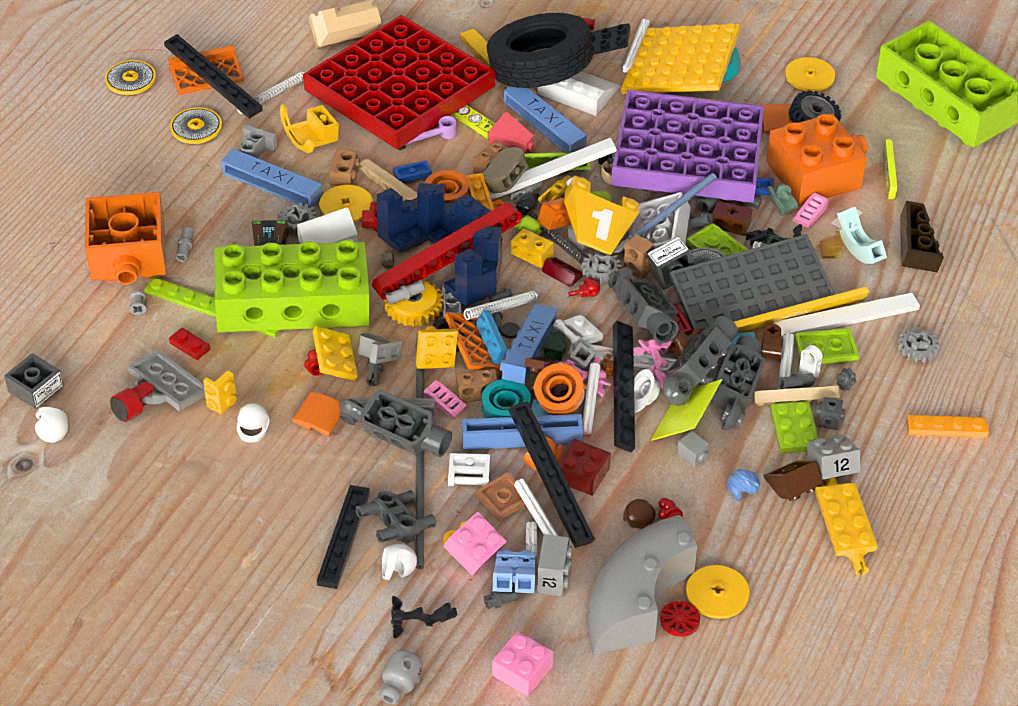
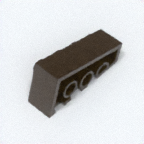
(918, 242)

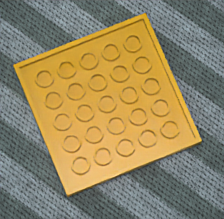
(682, 58)

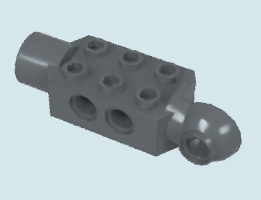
(645, 304)
(698, 360)
(739, 377)
(397, 423)

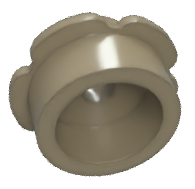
(388, 259)

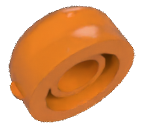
(455, 184)
(556, 375)

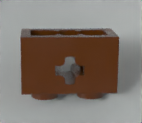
(732, 218)

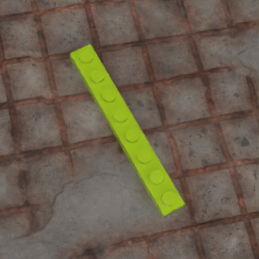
(187, 298)

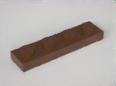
(537, 364)

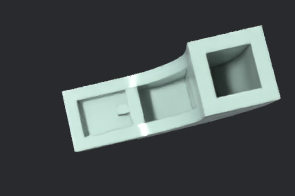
(856, 240)

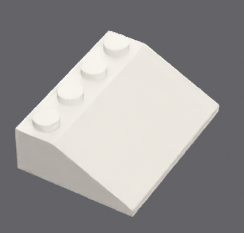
(581, 92)
(670, 227)

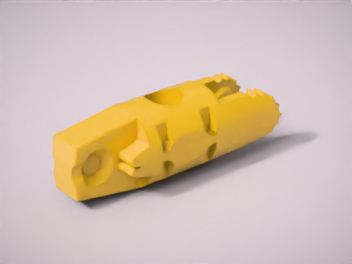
(556, 191)

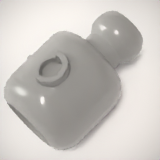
(400, 675)

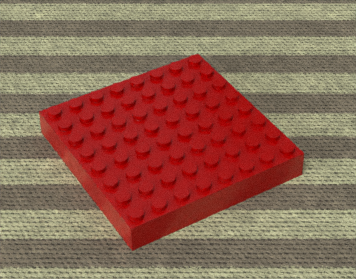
(399, 81)

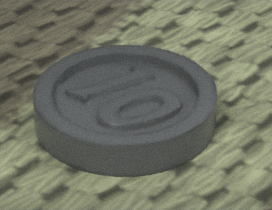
(510, 330)

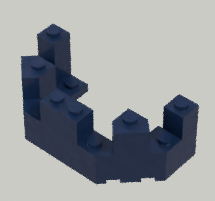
(430, 218)

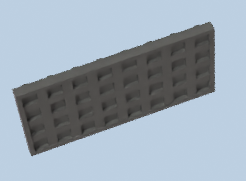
(751, 282)

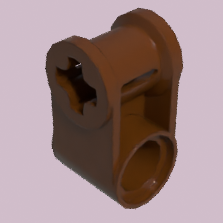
(772, 342)

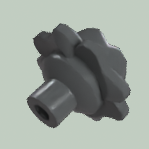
(846, 379)

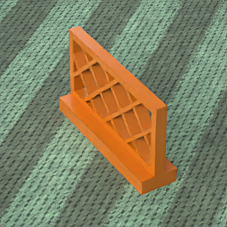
(217, 57)
(462, 341)

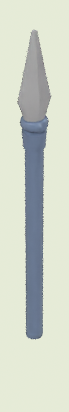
(670, 209)

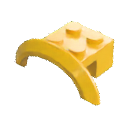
(316, 131)

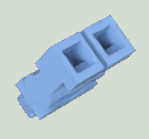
(516, 568)

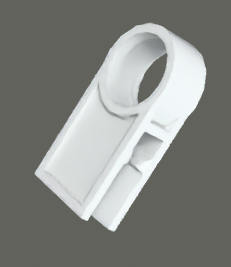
(808, 364)

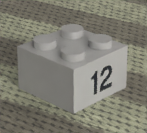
(834, 456)
(554, 565)

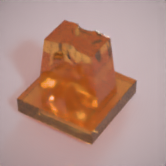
(607, 365)

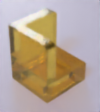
(831, 248)

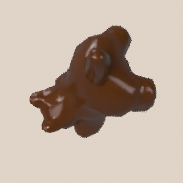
(681, 341)

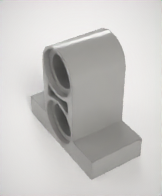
(257, 141)
(379, 348)

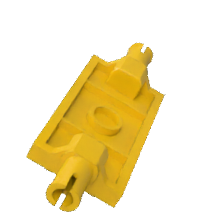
(846, 522)

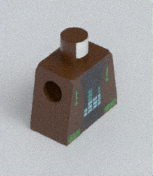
(270, 232)

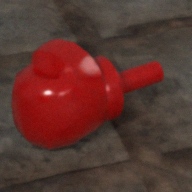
(588, 289)

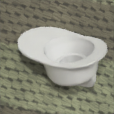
(645, 389)

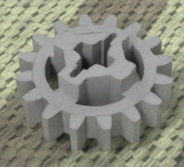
(296, 215)
(601, 266)
(918, 344)

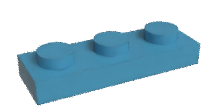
(491, 337)

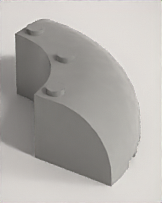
(633, 580)

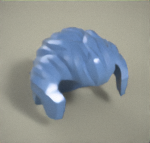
(743, 481)

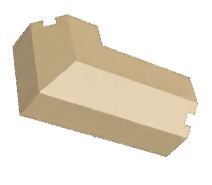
(344, 23)

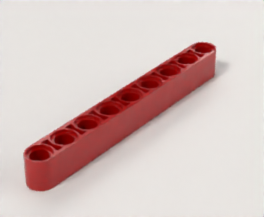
(444, 251)

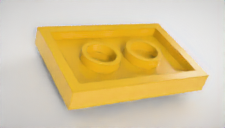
(335, 353)

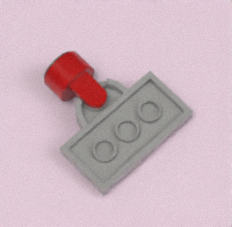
(156, 382)

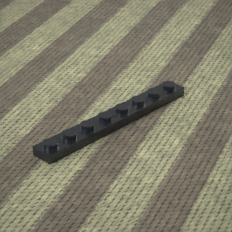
(213, 76)
(623, 387)
(551, 474)

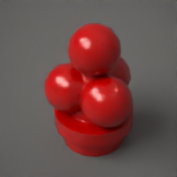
(312, 364)
(668, 509)

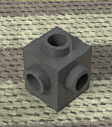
(830, 413)

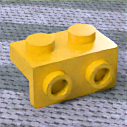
(221, 393)

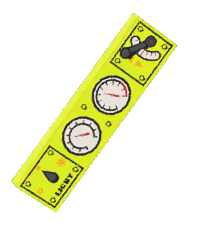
(474, 120)
(890, 171)

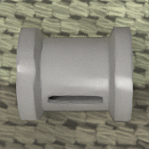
(138, 303)

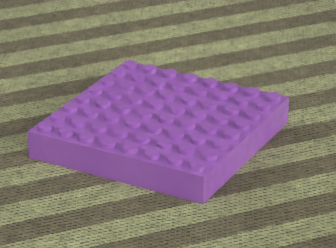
(681, 140)

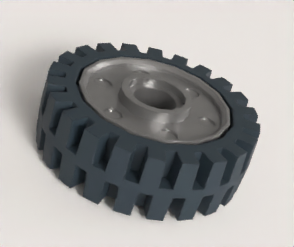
(811, 105)

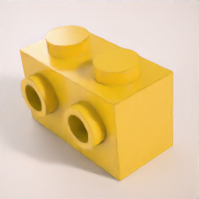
(532, 247)

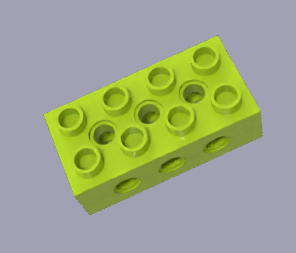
(950, 83)
(291, 286)

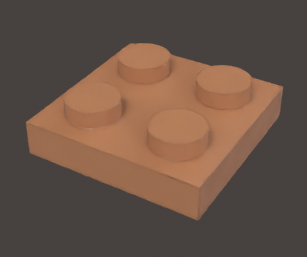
(501, 496)

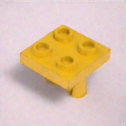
(436, 348)

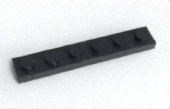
(342, 538)

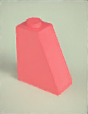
(511, 134)

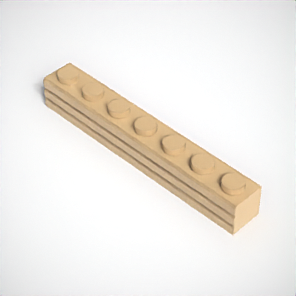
(386, 180)
(795, 395)

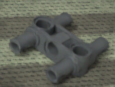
(396, 517)

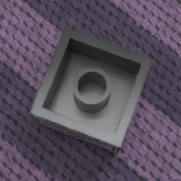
(667, 258)
(33, 380)

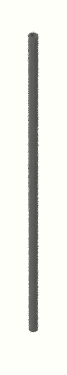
(419, 476)

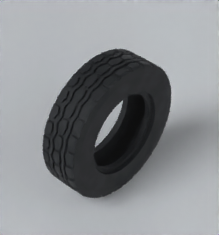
(566, 54)

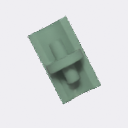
(783, 198)

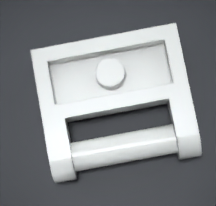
(578, 330)
(468, 464)

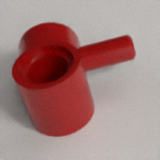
(369, 217)

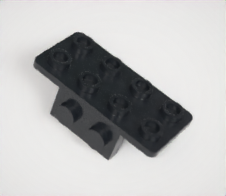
(610, 38)

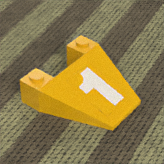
(597, 220)

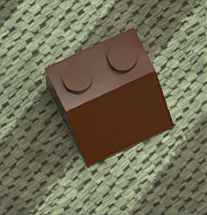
(794, 479)

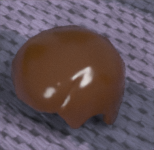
(639, 513)

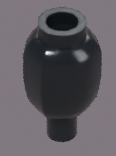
(527, 203)

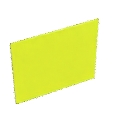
(688, 415)

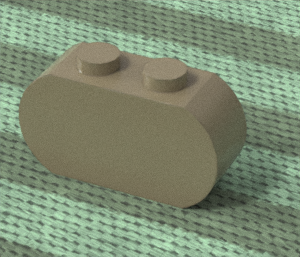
(505, 170)

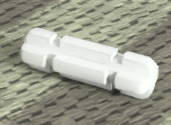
(531, 537)

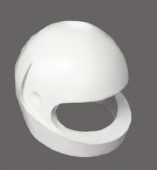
(252, 417)
(51, 424)
(398, 558)

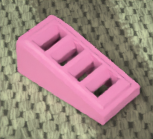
(815, 205)
(437, 390)

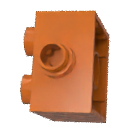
(817, 157)
(125, 237)

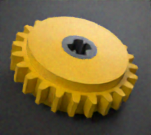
(419, 308)

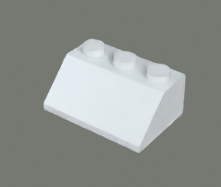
(328, 228)

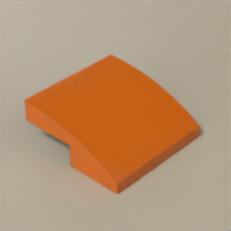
(775, 116)
(319, 413)

